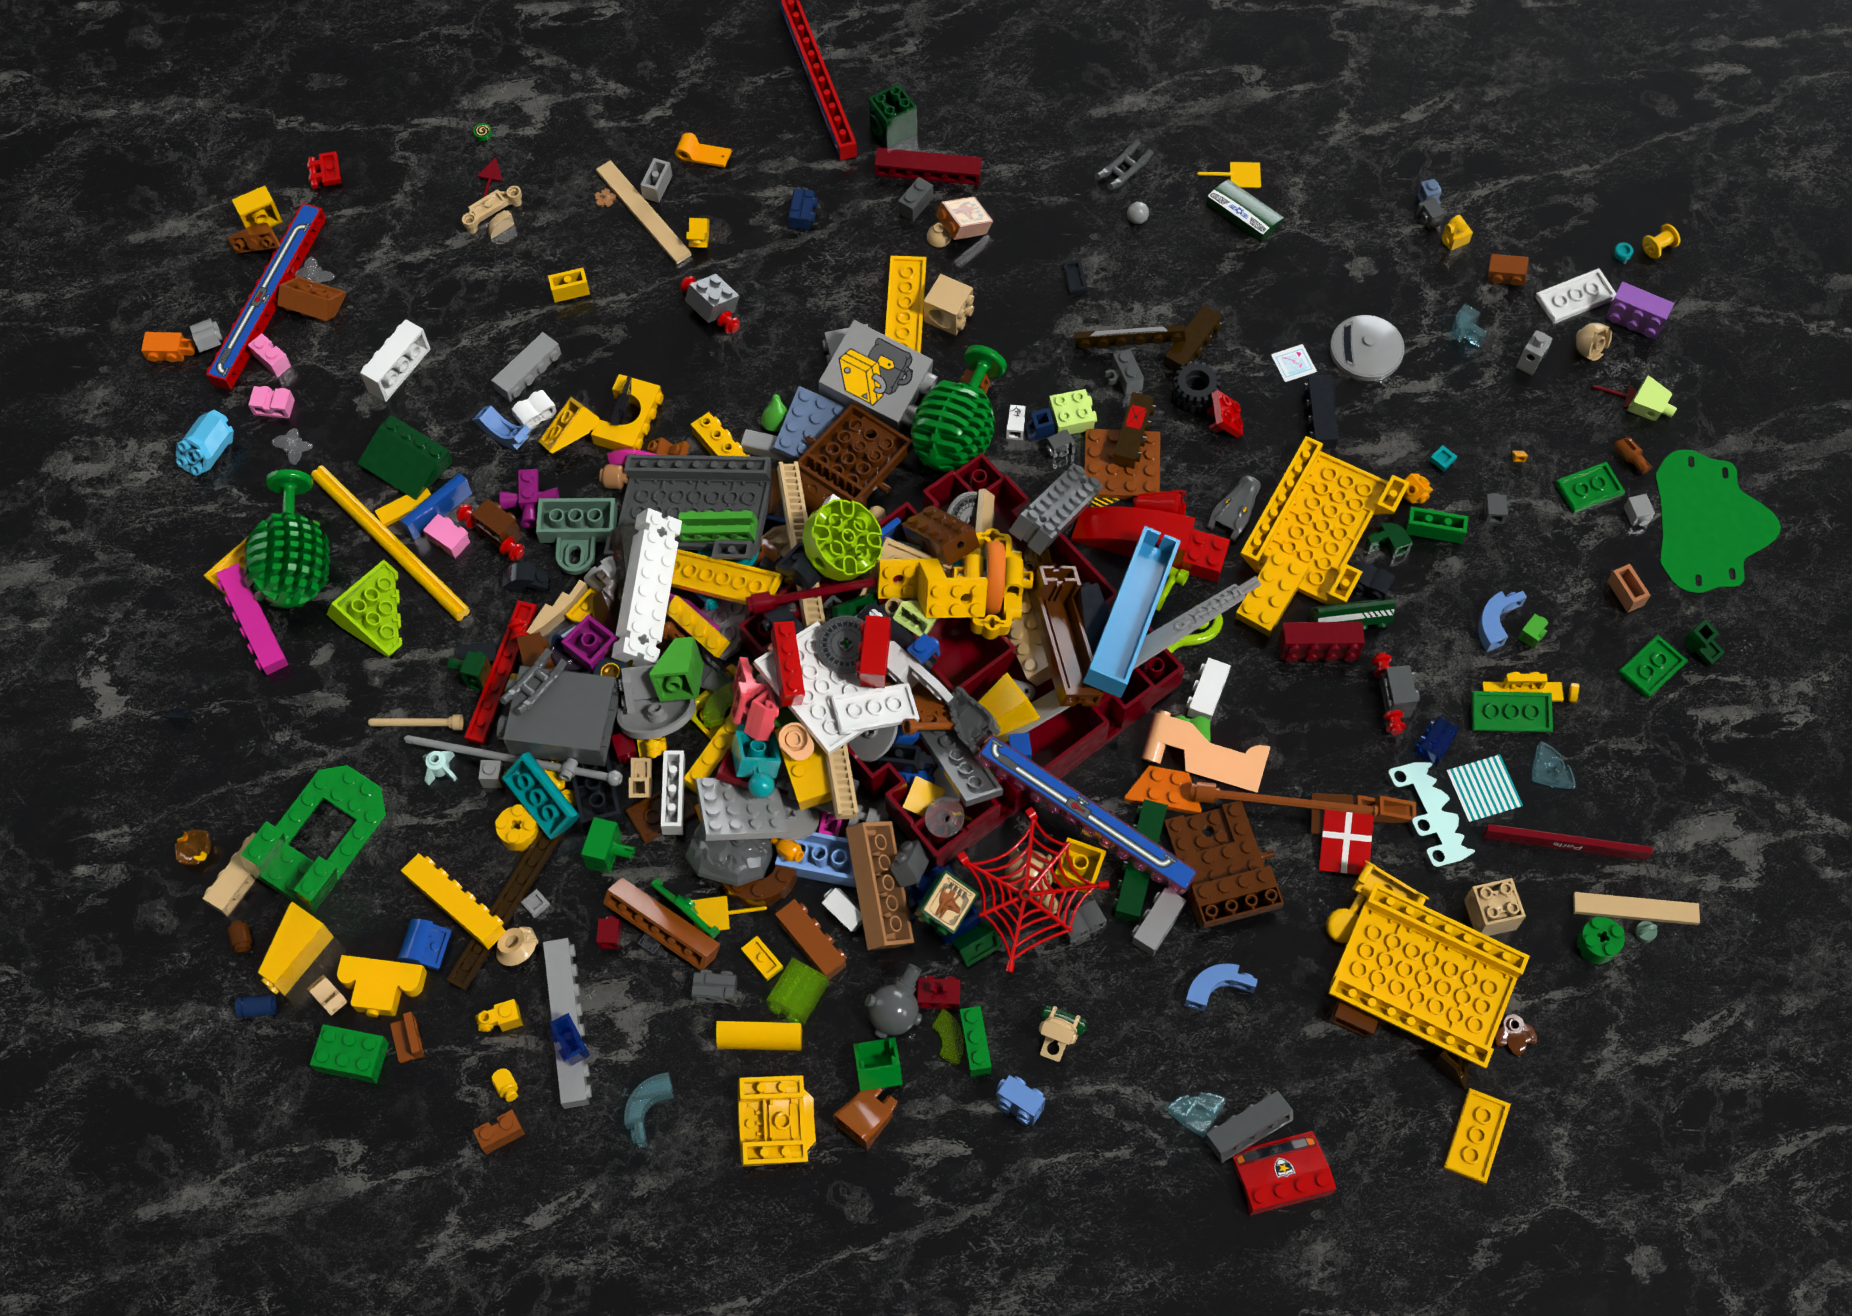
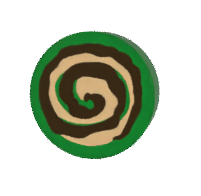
(482, 132)

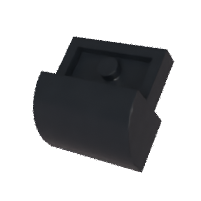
(799, 568)

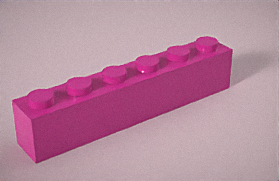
(252, 619)

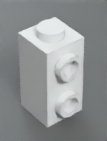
(843, 908)

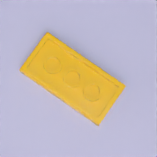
(1477, 1136)

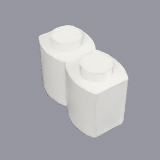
(534, 409)

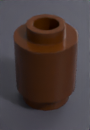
(239, 936)

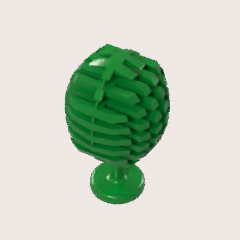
(957, 418)
(284, 552)

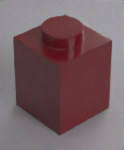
(624, 748)
(609, 933)

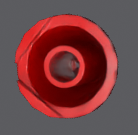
(1165, 501)

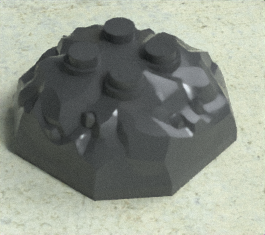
(729, 860)

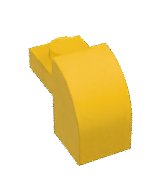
(698, 232)

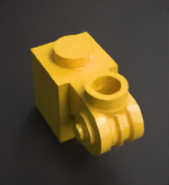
(1456, 233)
(651, 747)
(504, 1014)

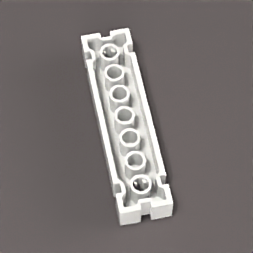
(647, 588)

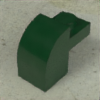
(1392, 536)
(1702, 642)

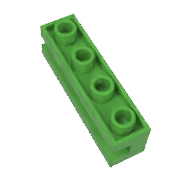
(714, 526)

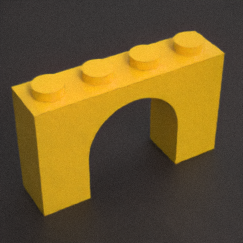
(643, 395)

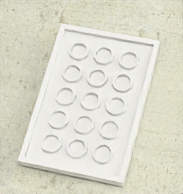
(819, 685)

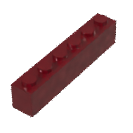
(928, 166)

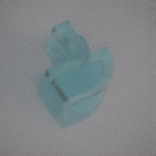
(1465, 326)

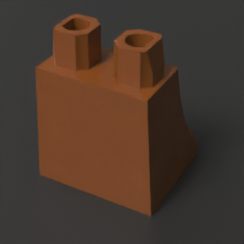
(865, 1116)

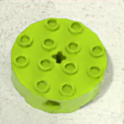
(842, 539)

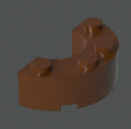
(763, 891)

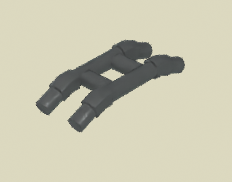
(1124, 157)
(536, 671)

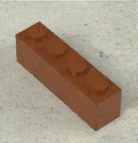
(810, 939)

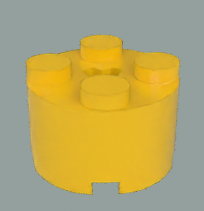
(507, 825)

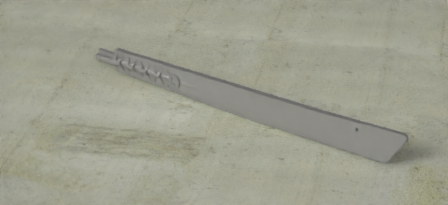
(1155, 642)

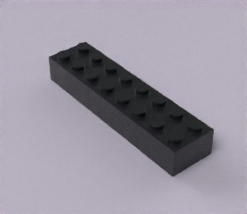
(596, 796)

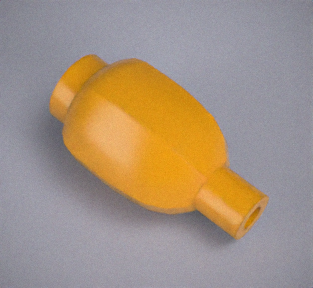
(788, 849)

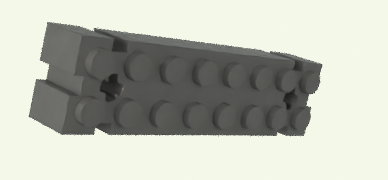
(1056, 508)

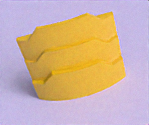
(774, 1120)

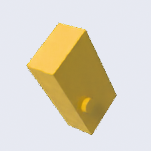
(808, 776)

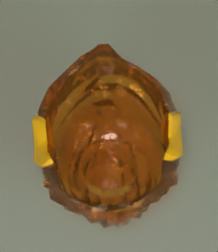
(192, 847)

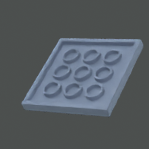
(807, 416)

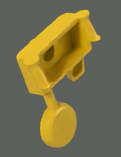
(1342, 921)

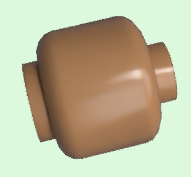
(613, 476)

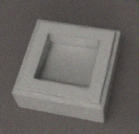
(535, 903)

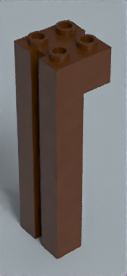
(1063, 633)

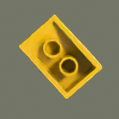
(568, 426)

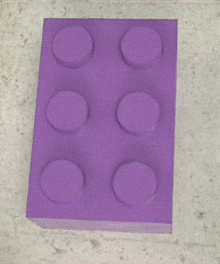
(1639, 310)

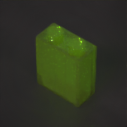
(797, 991)

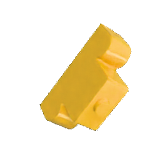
(379, 983)

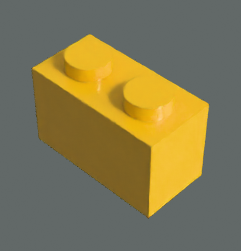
(569, 285)

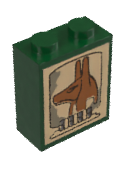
(946, 903)

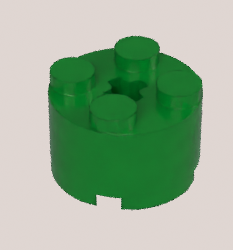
(1600, 929)

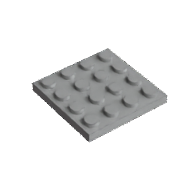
(736, 814)

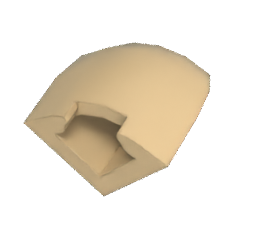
(500, 223)

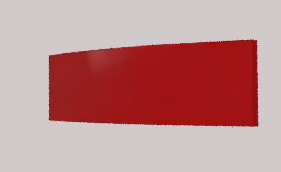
(1120, 527)

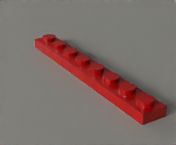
(498, 677)

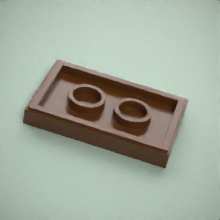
(647, 816)

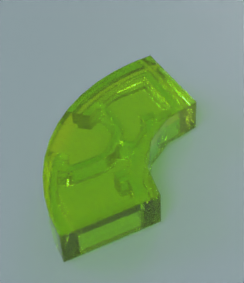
(717, 706)
(951, 1037)

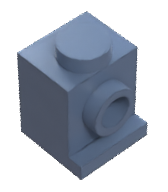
(1428, 190)

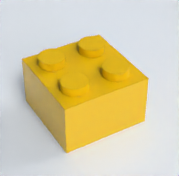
(257, 208)
(1085, 860)

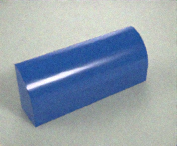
(440, 503)

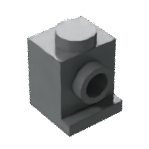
(1430, 213)
(1060, 444)

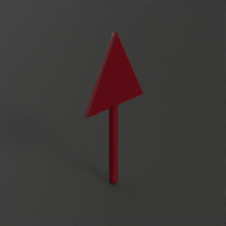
(490, 172)
(1629, 396)

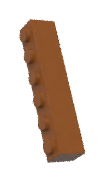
(661, 924)

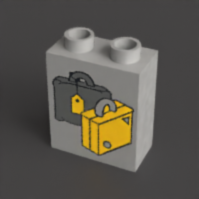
(877, 376)

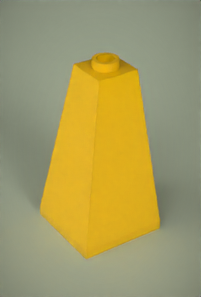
(1008, 705)

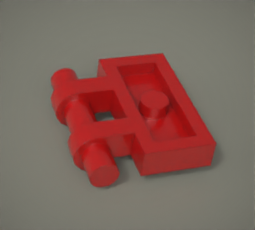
(329, 170)

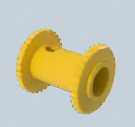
(1653, 245)

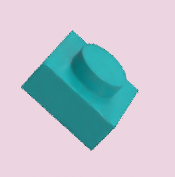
(1443, 458)

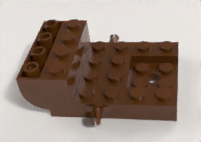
(850, 462)
(1229, 866)

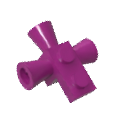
(527, 497)

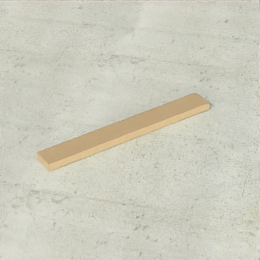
(643, 212)

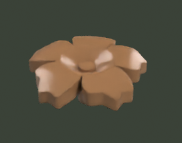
(605, 198)

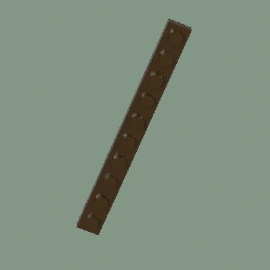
(505, 906)

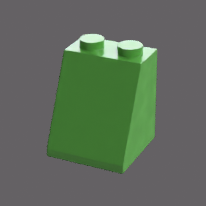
(678, 671)

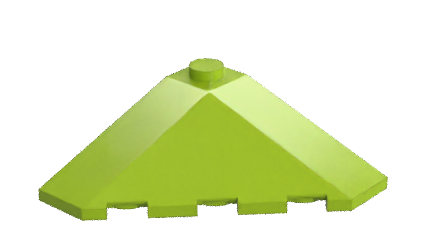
(370, 609)

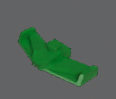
(686, 906)

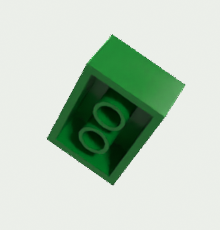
(349, 1053)

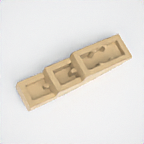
(553, 615)

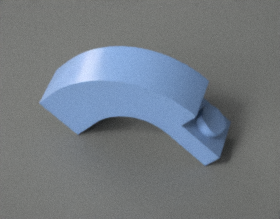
(500, 429)
(1489, 626)
(1216, 977)

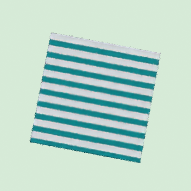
(1484, 788)

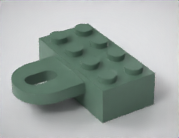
(575, 525)

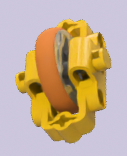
(1005, 581)

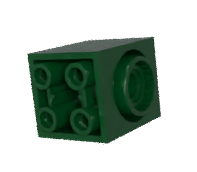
(893, 115)

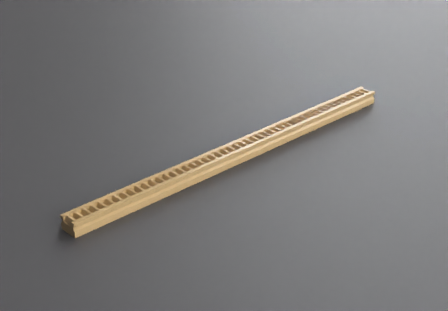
(812, 611)

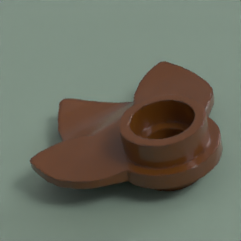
(1515, 1038)

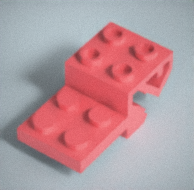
(753, 703)

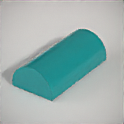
(540, 796)

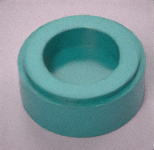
(1623, 251)

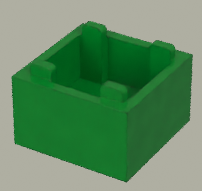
(878, 1064)

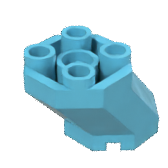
(204, 443)

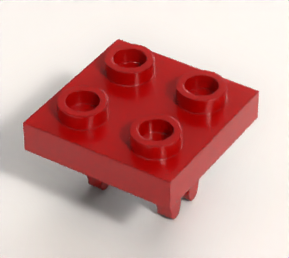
(1226, 414)

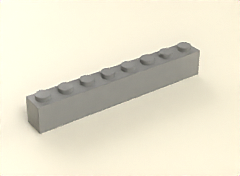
(563, 1000)

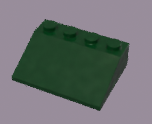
(404, 458)

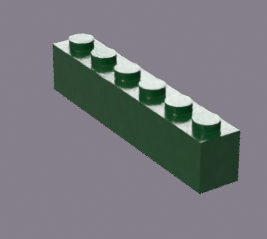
(1135, 882)

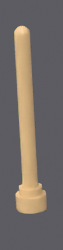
(454, 722)

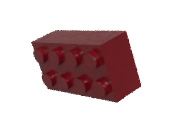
(1321, 641)

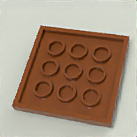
(1120, 480)

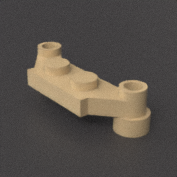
(489, 205)

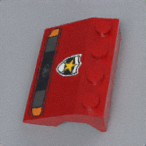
(1283, 1173)

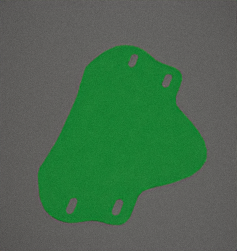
(1708, 522)

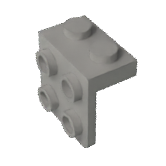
(636, 685)

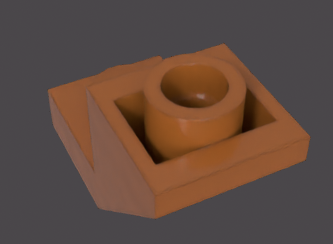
(663, 447)

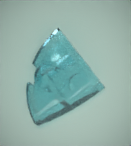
(1550, 769)
(1197, 1112)

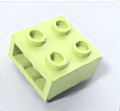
(1072, 411)

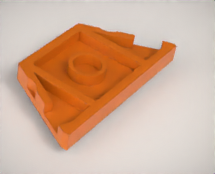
(1164, 787)

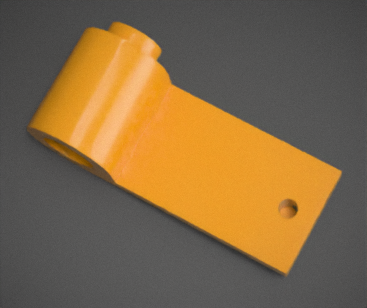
(690, 150)

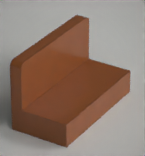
(407, 1038)

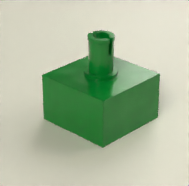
(604, 845)

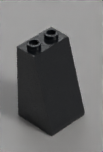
(1092, 611)

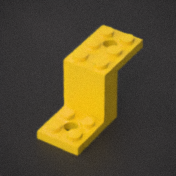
(935, 592)

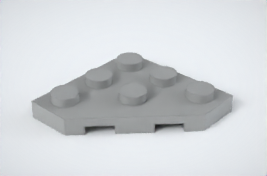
(728, 617)

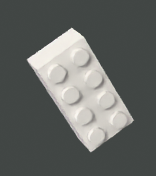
(395, 360)

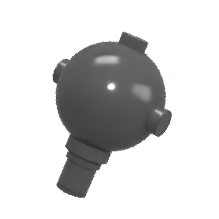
(894, 1006)

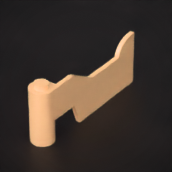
(1203, 757)

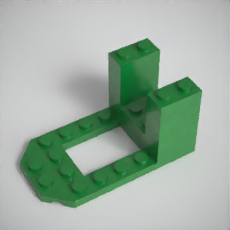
(294, 874)

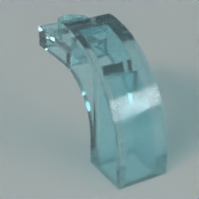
(642, 1098)

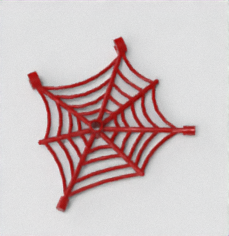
(964, 861)

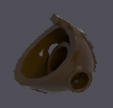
(1033, 560)

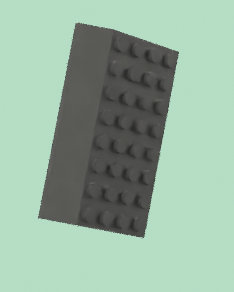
(699, 485)

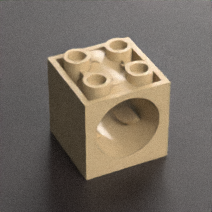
(948, 304)
(1495, 907)

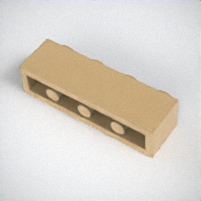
(230, 884)

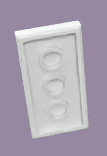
(1576, 296)
(873, 708)

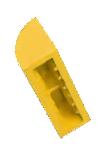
(758, 1035)

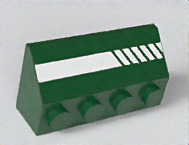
(1369, 612)

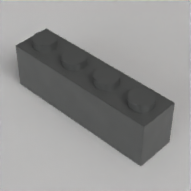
(1249, 1126)

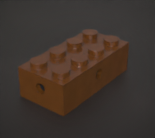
(941, 535)

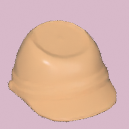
(796, 741)

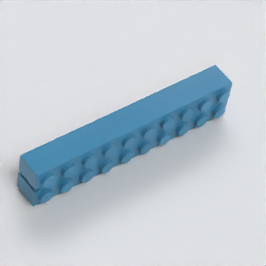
(1131, 613)

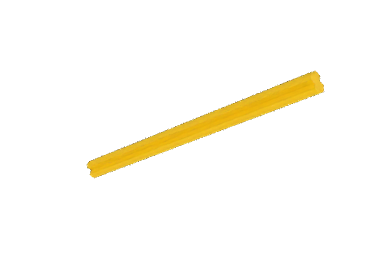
(390, 543)

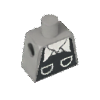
(1538, 347)

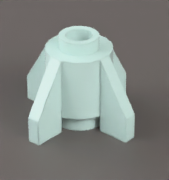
(438, 765)

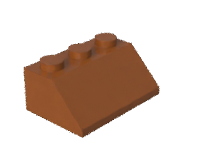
(310, 298)

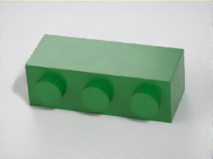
(1436, 525)
(975, 1041)

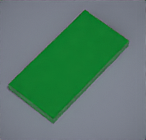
(1511, 711)

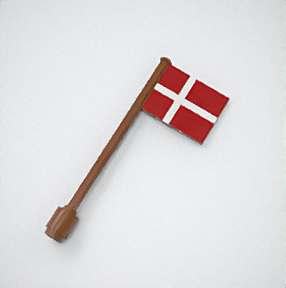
(1345, 826)

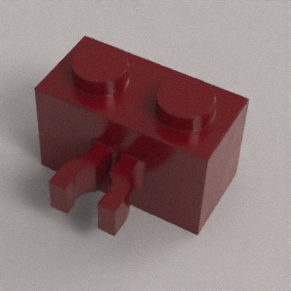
(938, 993)

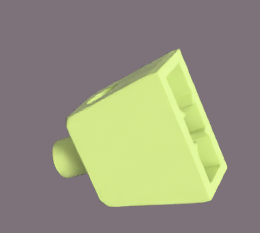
(1652, 400)
(914, 618)

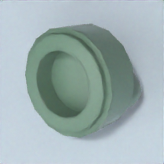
(1646, 931)

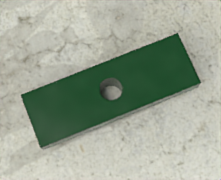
(854, 606)

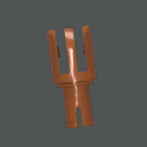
(1632, 453)
(671, 630)

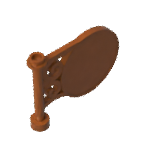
(928, 708)

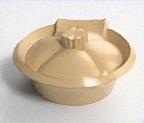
(516, 946)

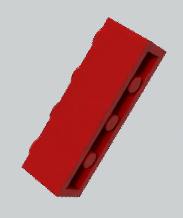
(787, 663)

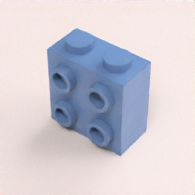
(1020, 1100)

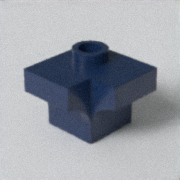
(1040, 425)

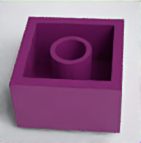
(589, 643)

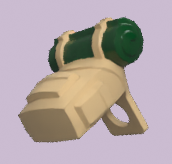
(1061, 1027)

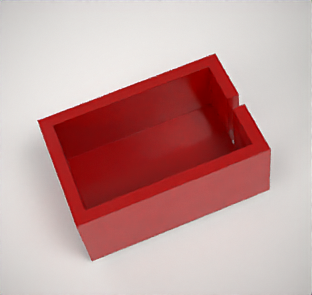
(874, 651)

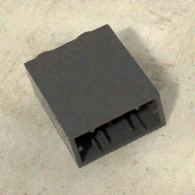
(566, 721)

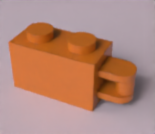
(166, 346)

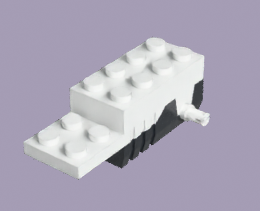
(901, 664)

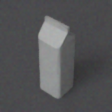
(762, 445)

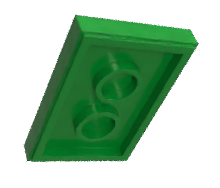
(1590, 487)
(1652, 666)

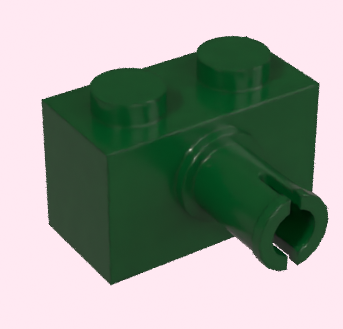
(473, 669)

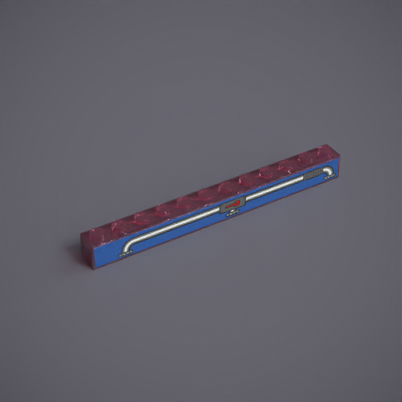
(1087, 815)

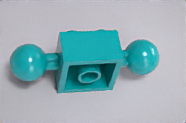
(756, 760)

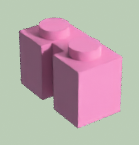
(269, 356)
(271, 403)
(445, 534)

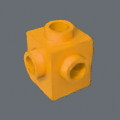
(1418, 489)

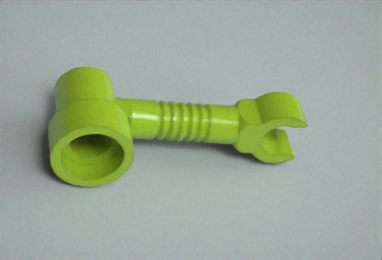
(1175, 576)

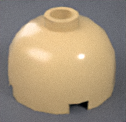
(1593, 339)

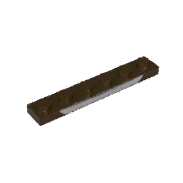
(1130, 336)

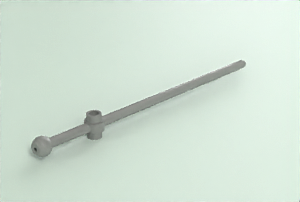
(567, 769)

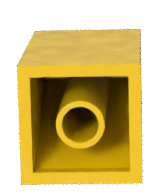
(293, 949)

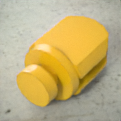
(505, 1084)

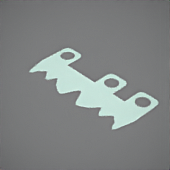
(1440, 821)

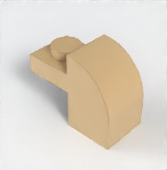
(641, 778)
(327, 995)

